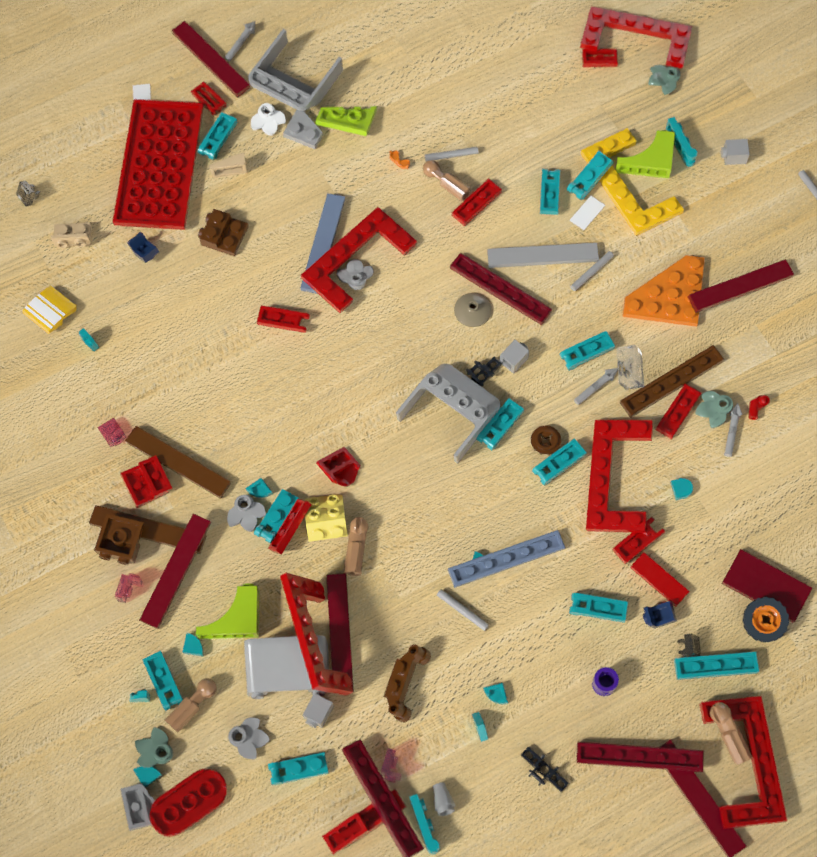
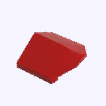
(340, 467)

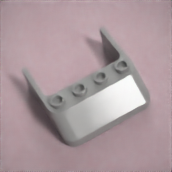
(286, 88)
(461, 395)

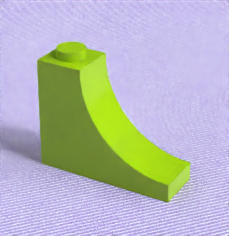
(654, 161)
(239, 620)

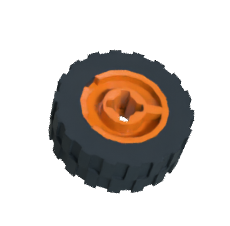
(765, 607)

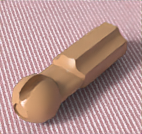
(447, 181)
(356, 546)
(189, 706)
(730, 733)

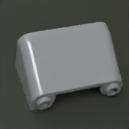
(278, 665)

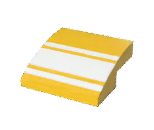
(49, 309)

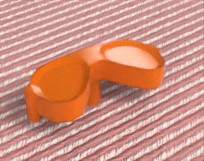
(394, 156)

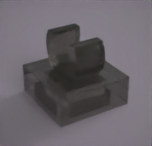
(26, 193)
(692, 645)

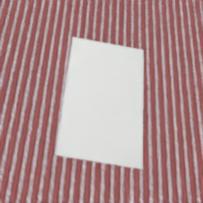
(141, 92)
(587, 212)

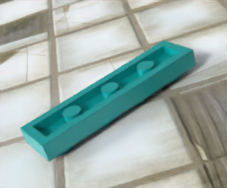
(716, 665)

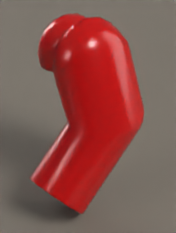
(757, 404)

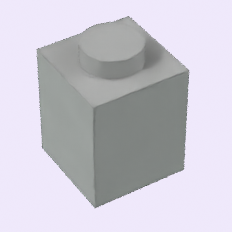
(735, 151)
(514, 356)
(317, 711)

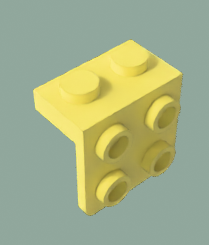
(326, 518)

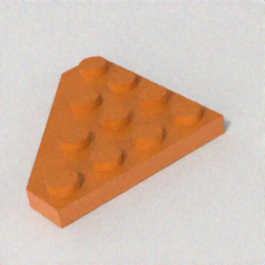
(667, 294)

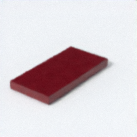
(759, 579)

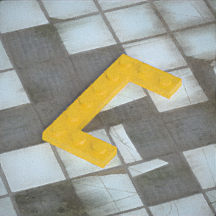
(637, 219)

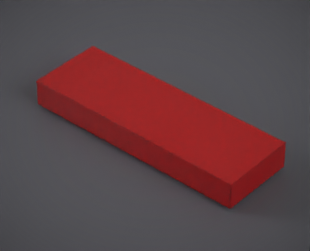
(476, 202)
(678, 411)
(289, 526)
(659, 579)

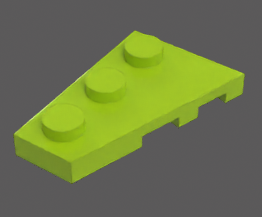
(348, 120)

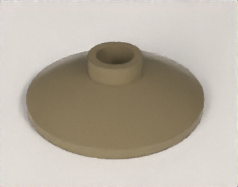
(472, 317)

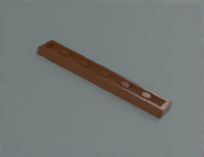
(671, 381)
(178, 462)
(152, 531)

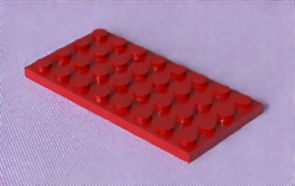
(158, 164)

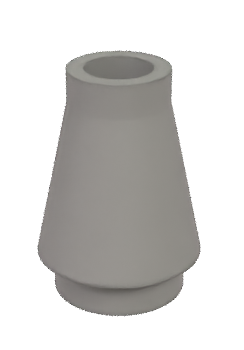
(443, 801)

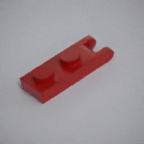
(282, 318)
(637, 542)

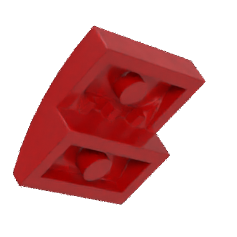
(146, 481)

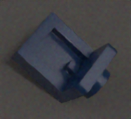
(142, 247)
(659, 615)

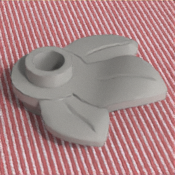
(355, 274)
(245, 516)
(251, 739)

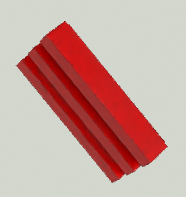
(597, 58)
(217, 107)

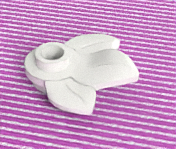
(268, 122)

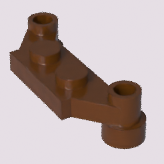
(400, 681)

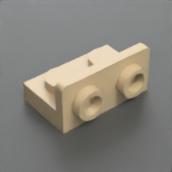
(72, 234)

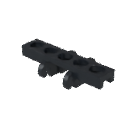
(486, 368)
(547, 776)

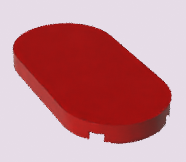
(188, 802)

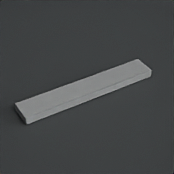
(542, 255)

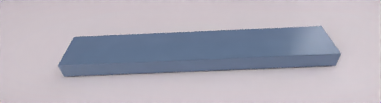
(325, 232)
(506, 558)

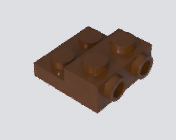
(222, 232)
(119, 539)

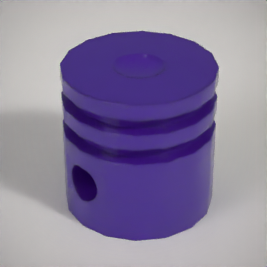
(605, 681)

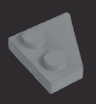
(303, 130)
(137, 806)

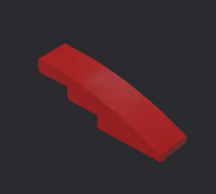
(356, 826)

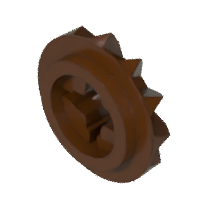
(546, 432)

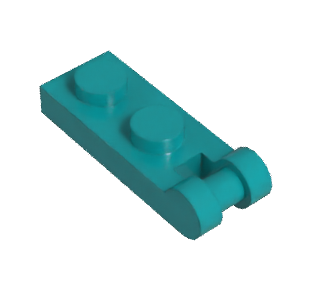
(217, 136)
(681, 142)
(590, 175)
(550, 192)
(587, 350)
(500, 424)
(559, 461)
(276, 515)
(599, 607)
(162, 679)
(298, 768)
(424, 824)

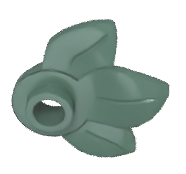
(662, 77)
(711, 408)
(151, 748)

